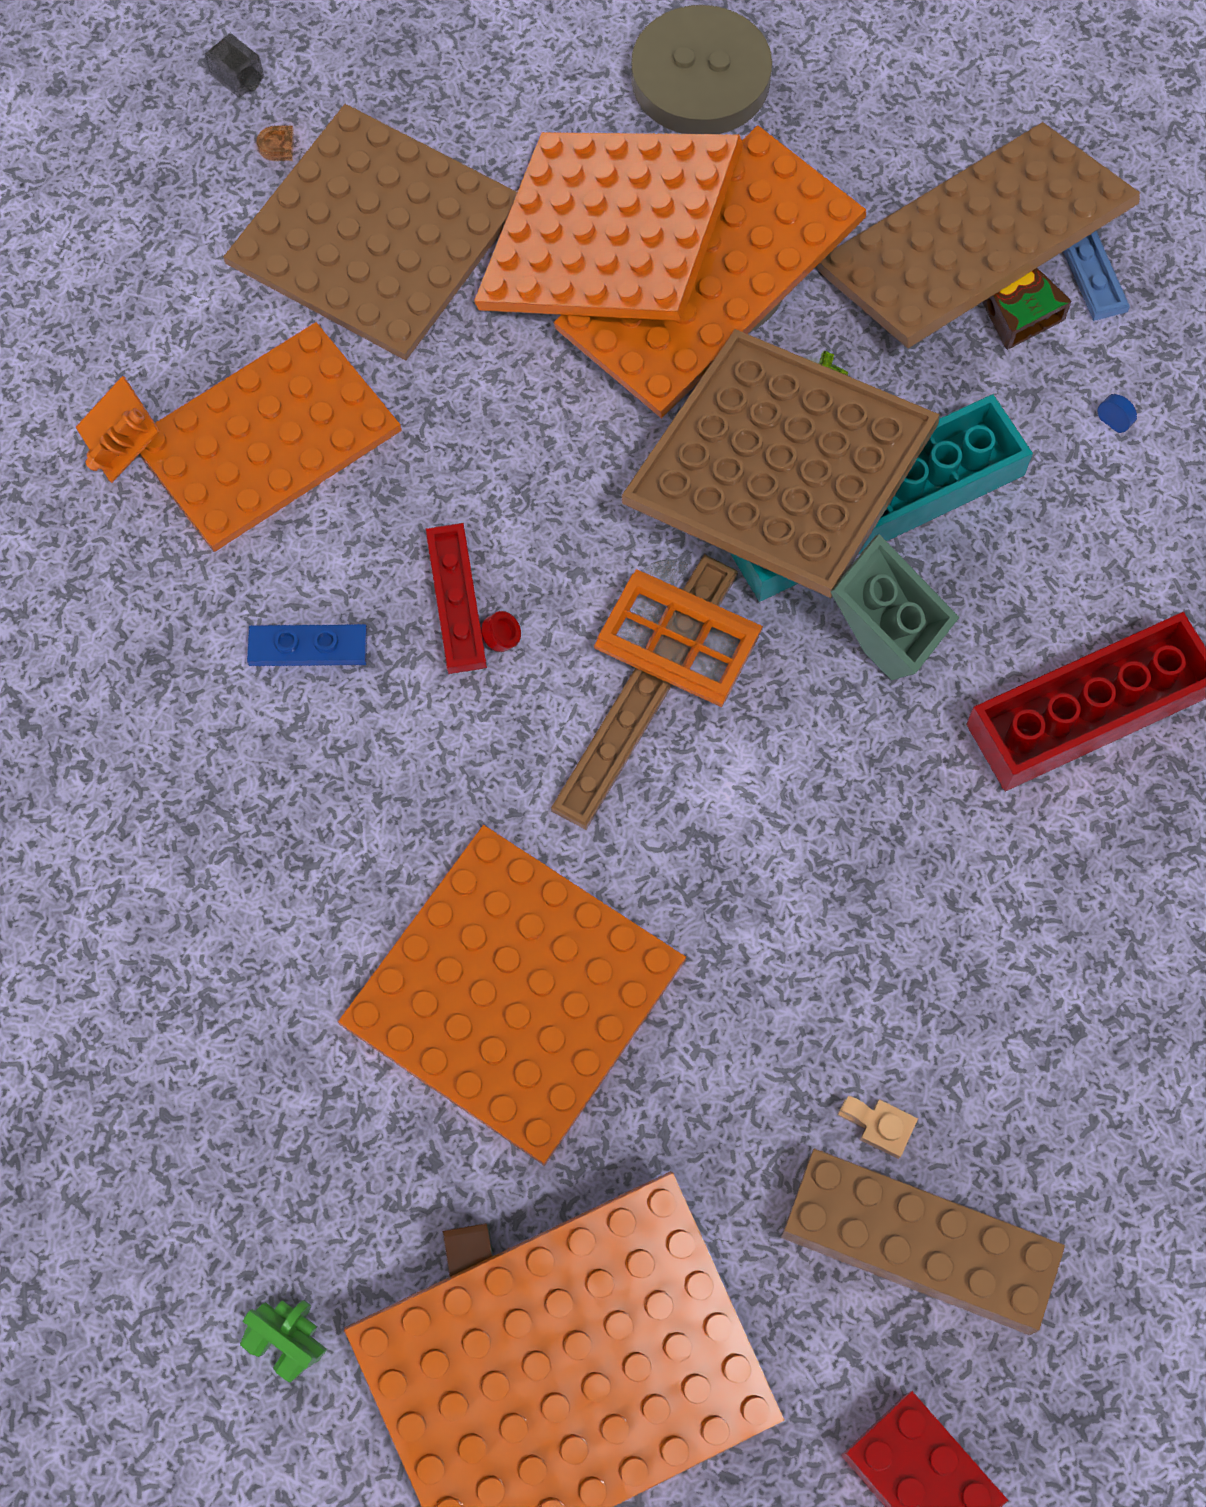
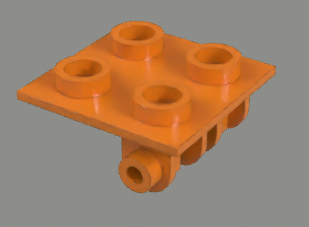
(116, 430)

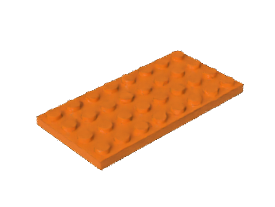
(766, 240)

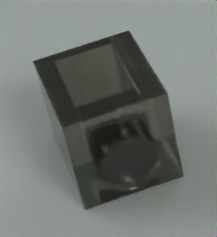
(235, 65)

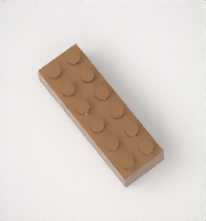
(924, 1242)

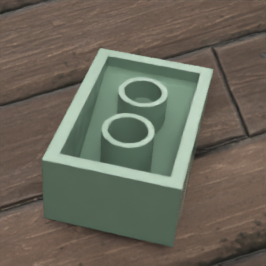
(892, 610)

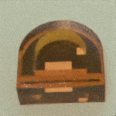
(276, 143)

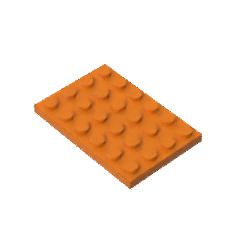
(267, 436)

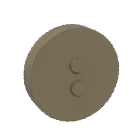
(701, 70)

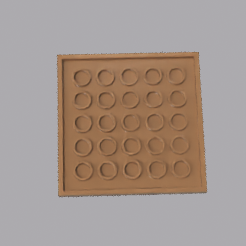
(373, 231)
(781, 461)

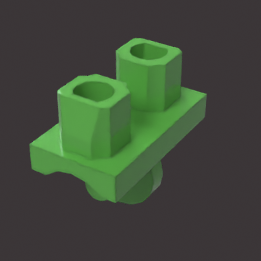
(286, 1330)

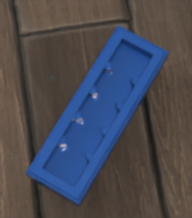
(307, 645)

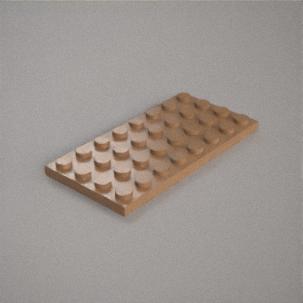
(977, 233)

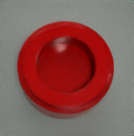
(501, 631)

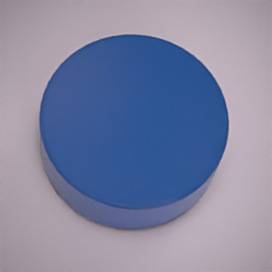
(1117, 413)

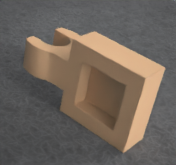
(884, 1126)

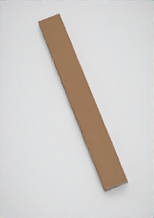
(630, 716)

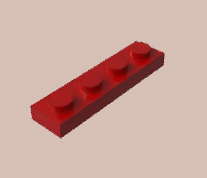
(456, 598)

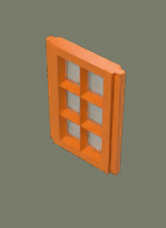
(678, 637)

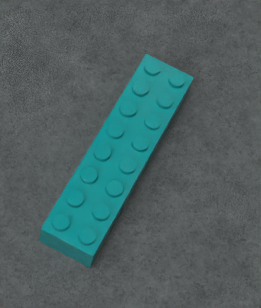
(963, 460)

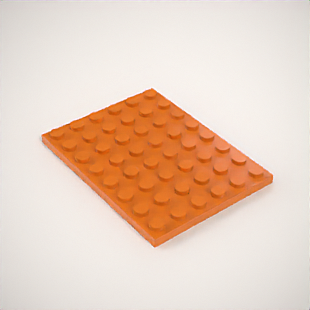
(568, 1364)

